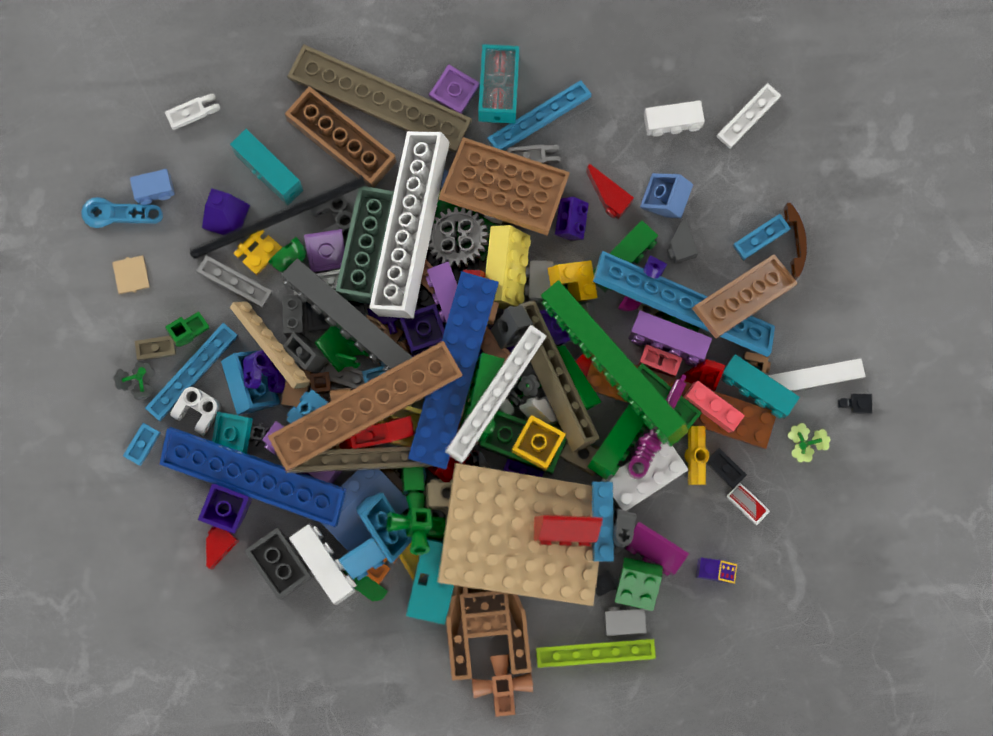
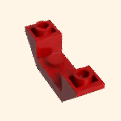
(381, 433)

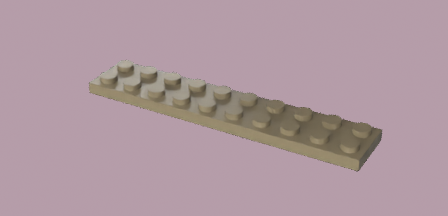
(377, 96)

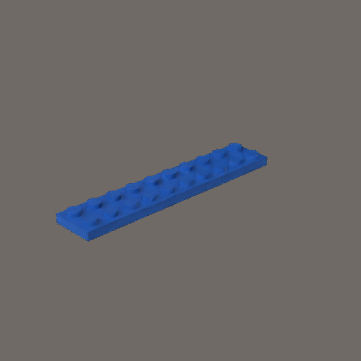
(463, 339)
(252, 476)

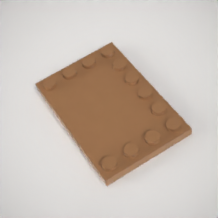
(504, 186)

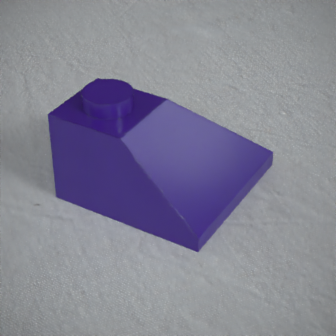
(224, 213)

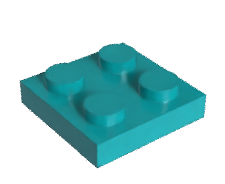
(232, 431)

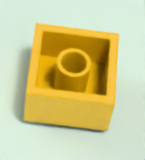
(538, 442)

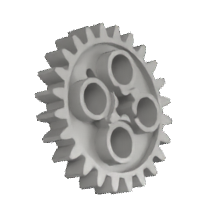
(475, 235)

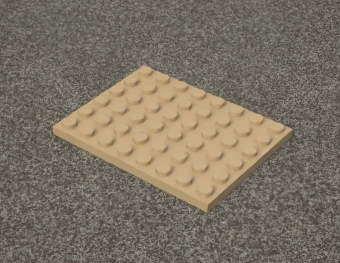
(493, 542)

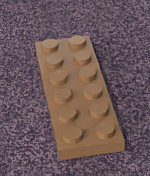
(744, 296)

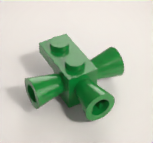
(417, 524)

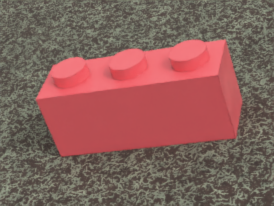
(714, 406)

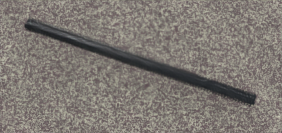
(281, 216)

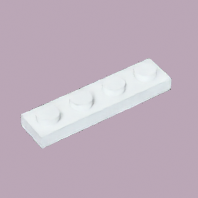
(748, 116)

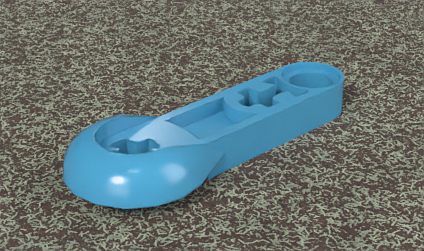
(116, 213)

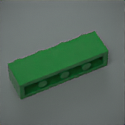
(634, 246)
(616, 444)

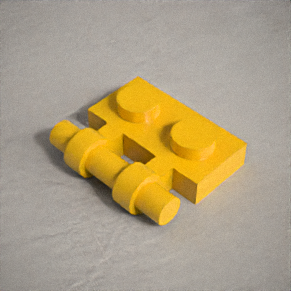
(259, 257)

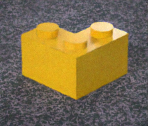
(577, 277)

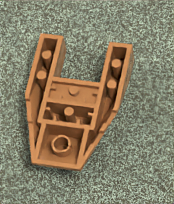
(485, 614)

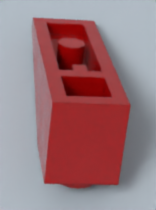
(613, 197)

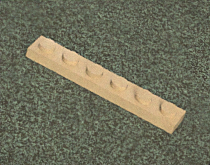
(270, 345)

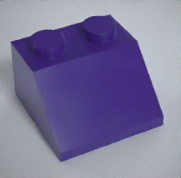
(224, 508)

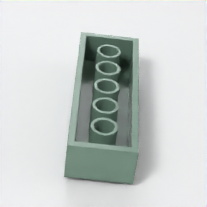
(364, 244)

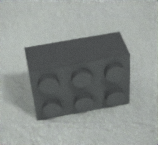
(278, 563)

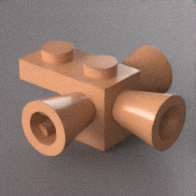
(502, 686)

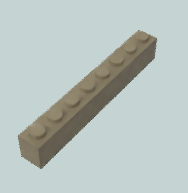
(560, 387)

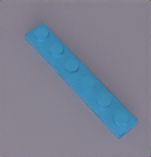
(540, 116)
(191, 371)

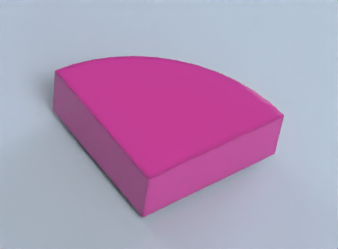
(629, 304)

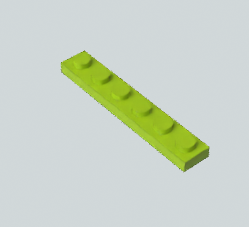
(595, 653)

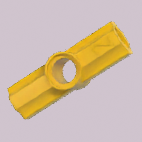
(697, 465)

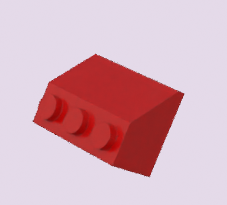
(566, 529)

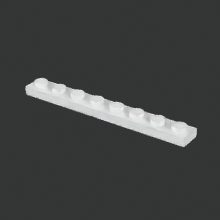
(495, 394)

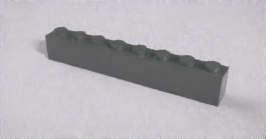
(343, 316)

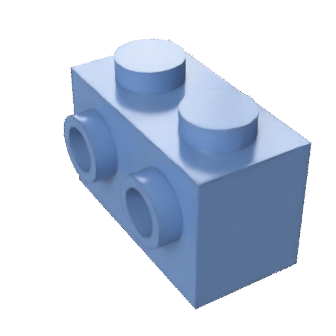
(152, 186)

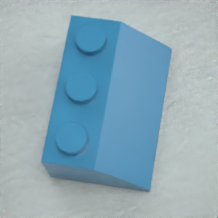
(246, 399)
(374, 513)

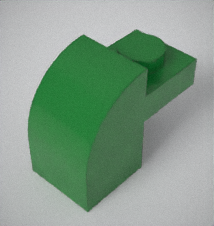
(185, 330)

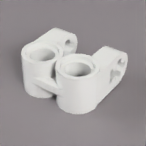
(199, 405)

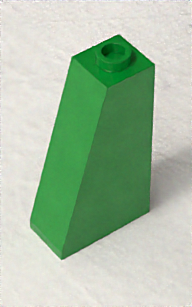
(584, 389)

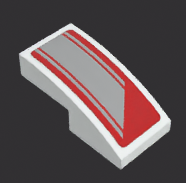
(748, 504)

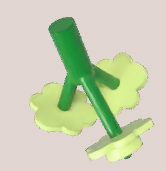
(803, 451)

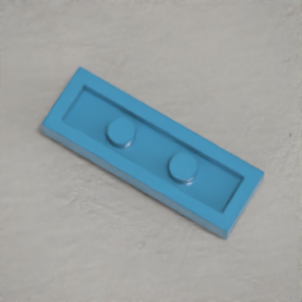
(761, 237)

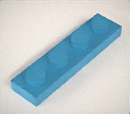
(603, 507)

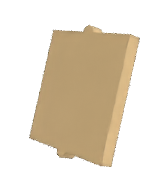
(131, 274)

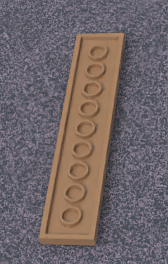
(364, 406)

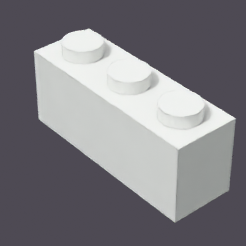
(674, 118)

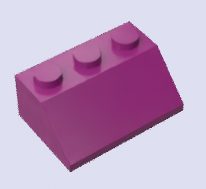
(656, 549)

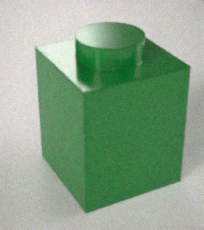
(412, 480)

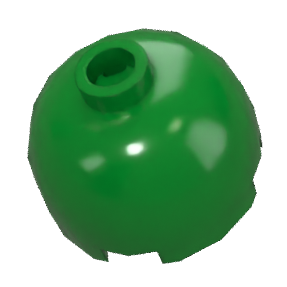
(288, 255)

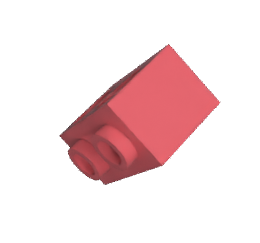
(660, 361)

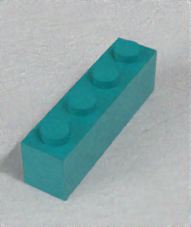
(760, 387)

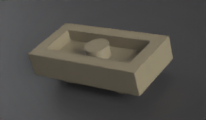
(155, 348)

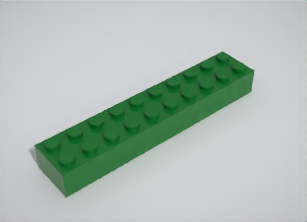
(614, 363)

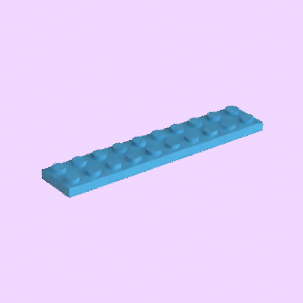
(676, 301)

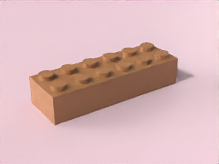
(340, 137)

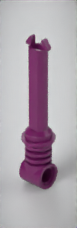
(649, 442)

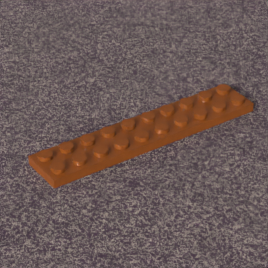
(753, 428)

